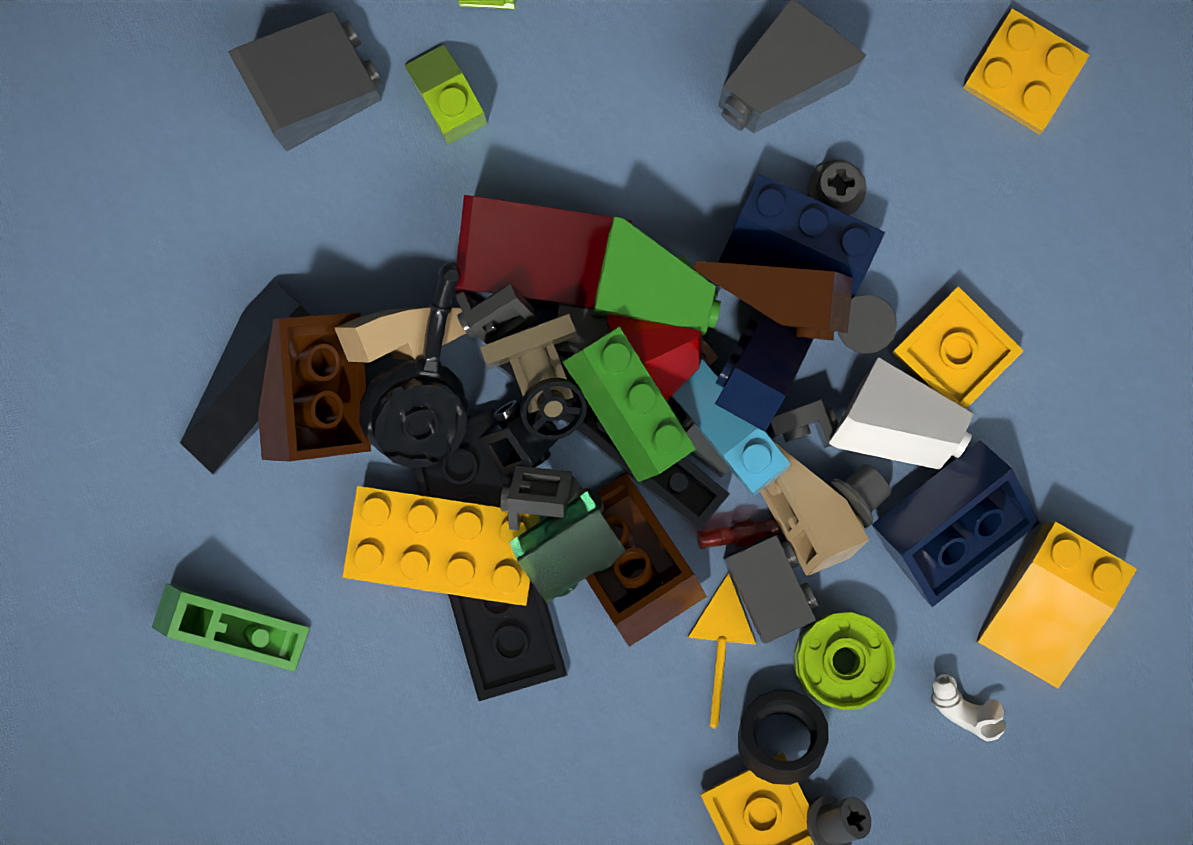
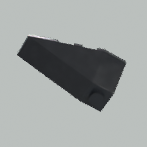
(232, 397)

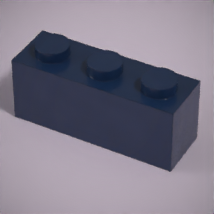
(761, 371)

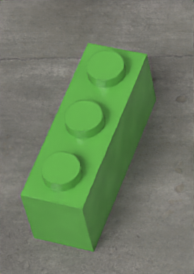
(629, 405)

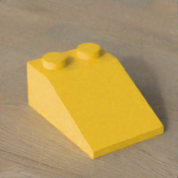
(1056, 603)

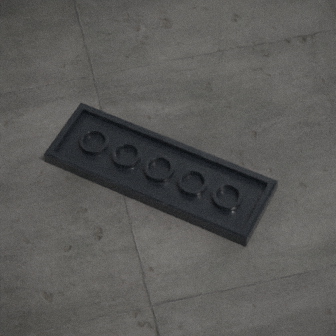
(503, 642)

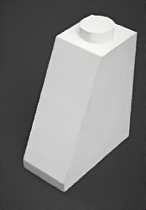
(902, 420)

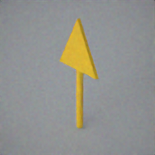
(725, 623)

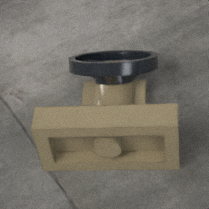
(540, 375)

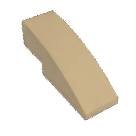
(392, 331)

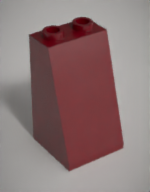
(539, 250)

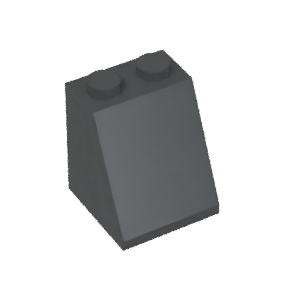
(788, 69)
(307, 77)

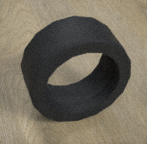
(794, 705)

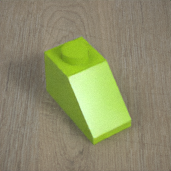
(446, 94)

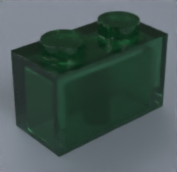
(567, 549)

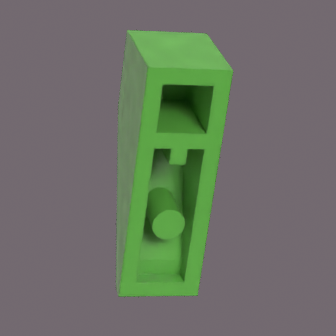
(229, 628)

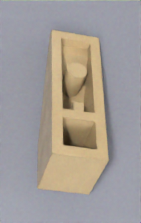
(813, 518)

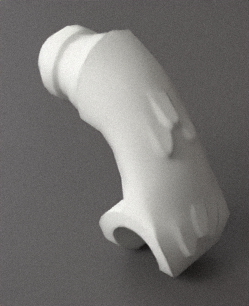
(982, 720)

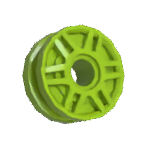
(872, 665)

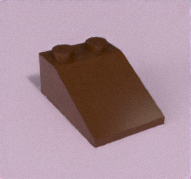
(798, 298)
(310, 392)
(651, 578)

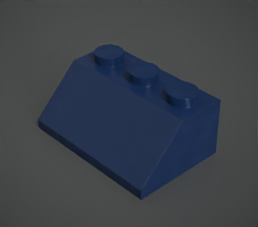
(801, 233)
(956, 522)

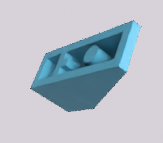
(739, 444)

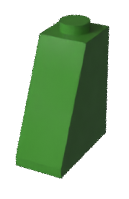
(651, 284)

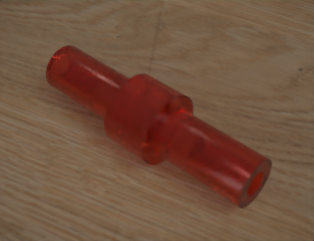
(740, 532)

